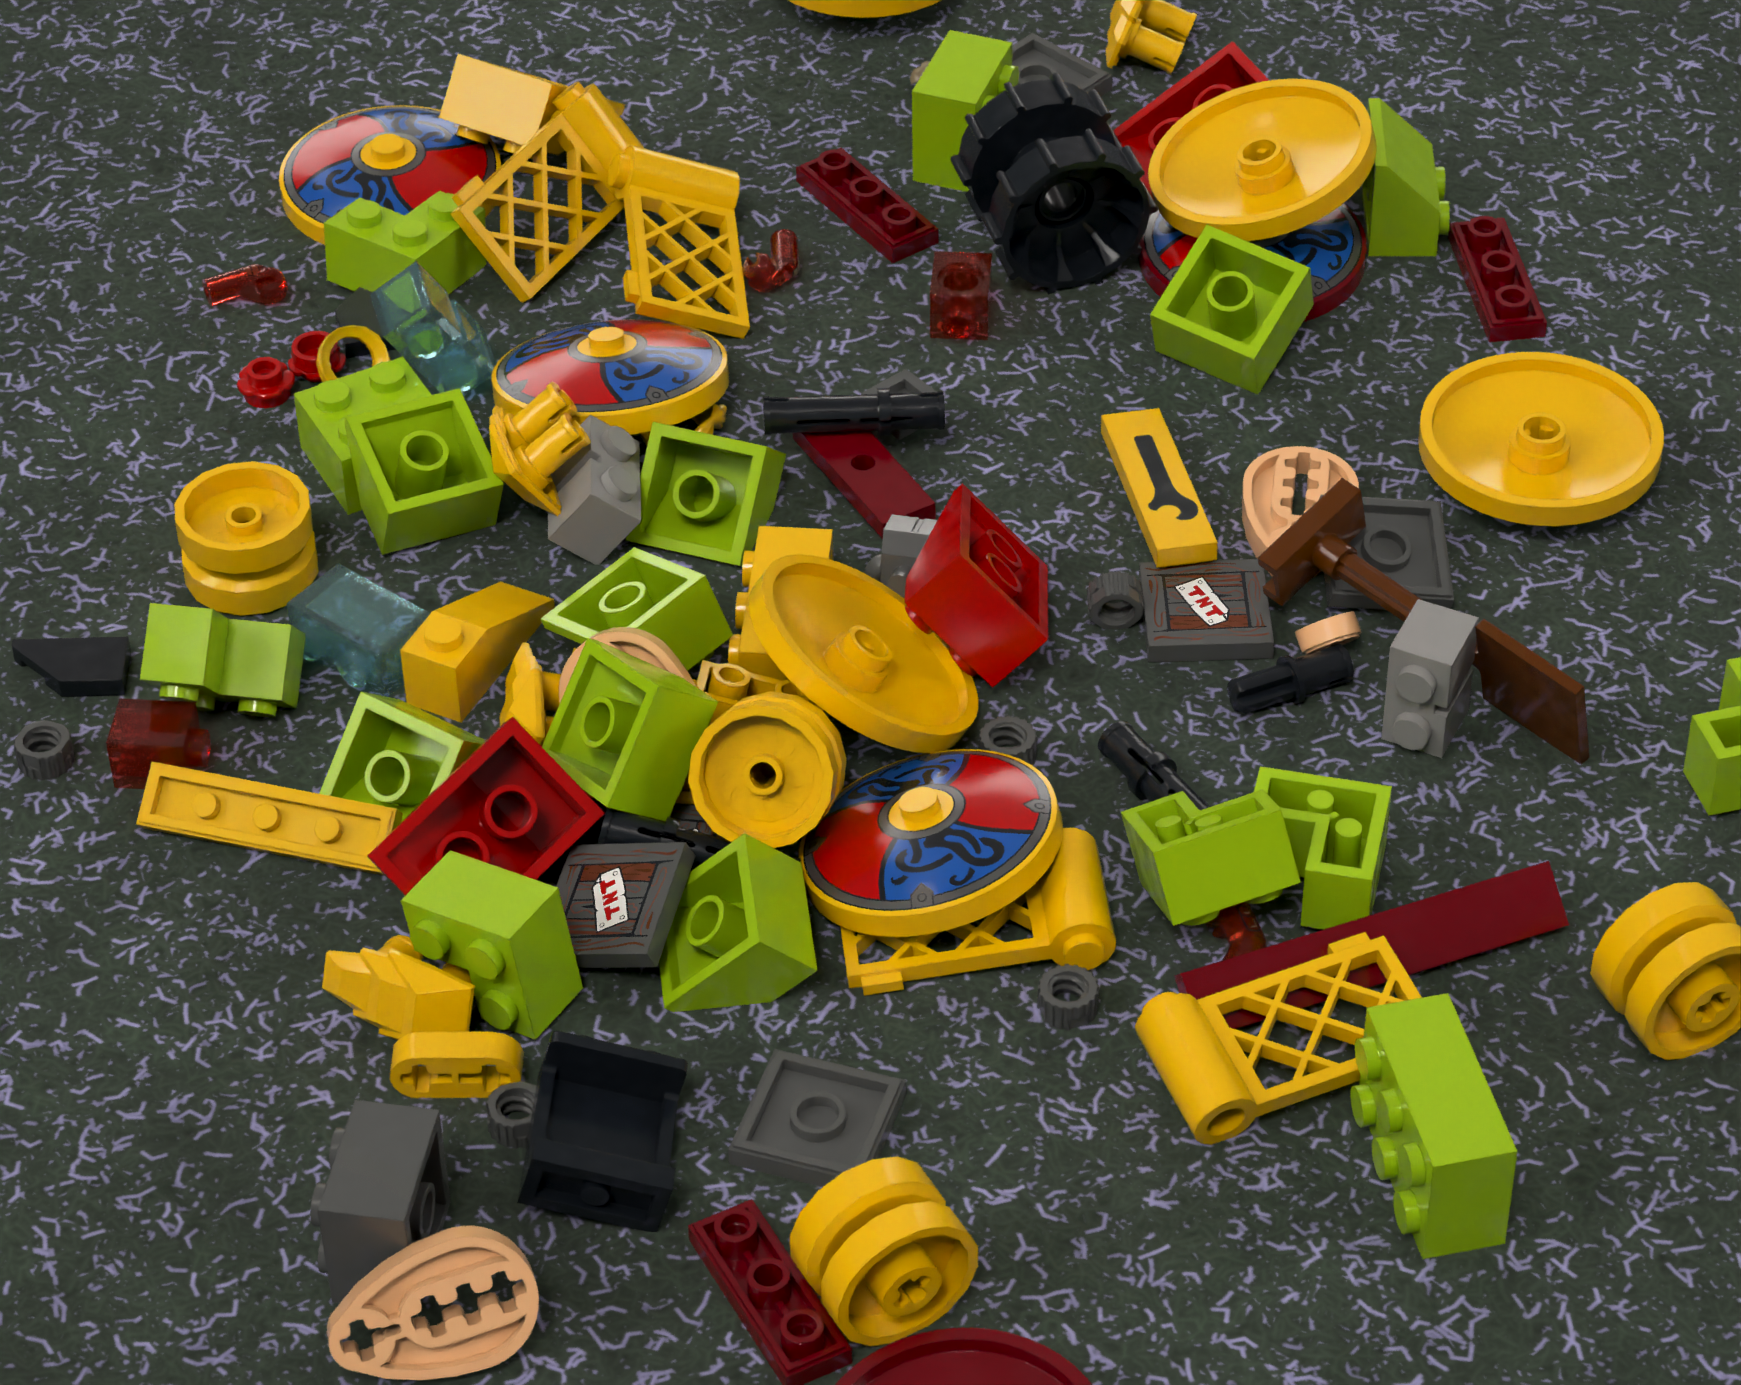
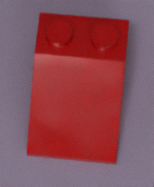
(1217, 75)
(979, 590)
(499, 807)

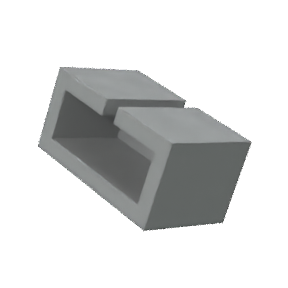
(598, 493)
(1429, 678)

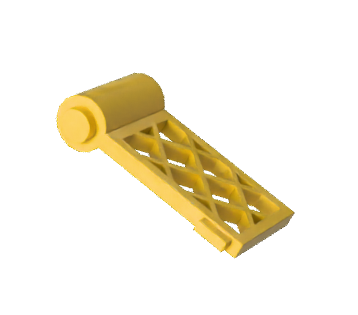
(591, 137)
(682, 195)
(1064, 912)
(1205, 1057)

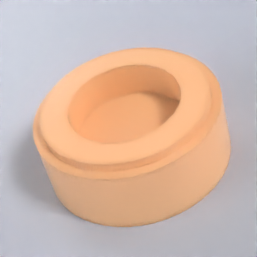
(1328, 632)

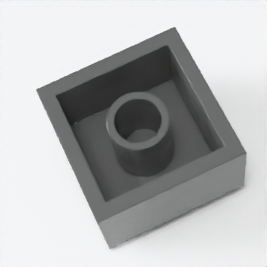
(381, 1190)

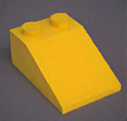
(501, 103)

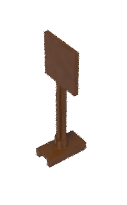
(1511, 674)

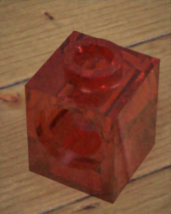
(960, 295)

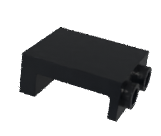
(603, 1132)

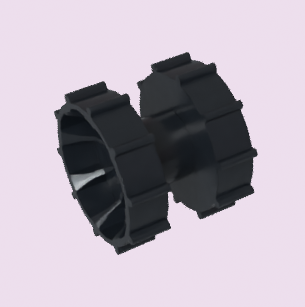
(1053, 184)

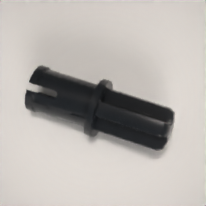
(1291, 679)

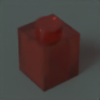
(154, 733)

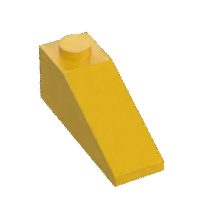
(468, 647)

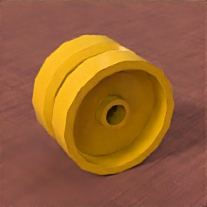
(246, 537)
(789, 737)
(1674, 970)
(883, 1251)

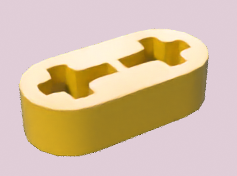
(454, 1064)

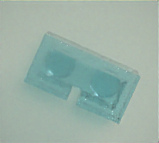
(433, 331)
(355, 628)

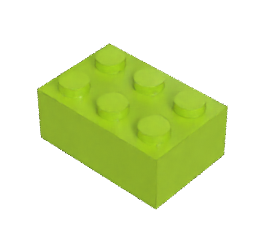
(1434, 1126)

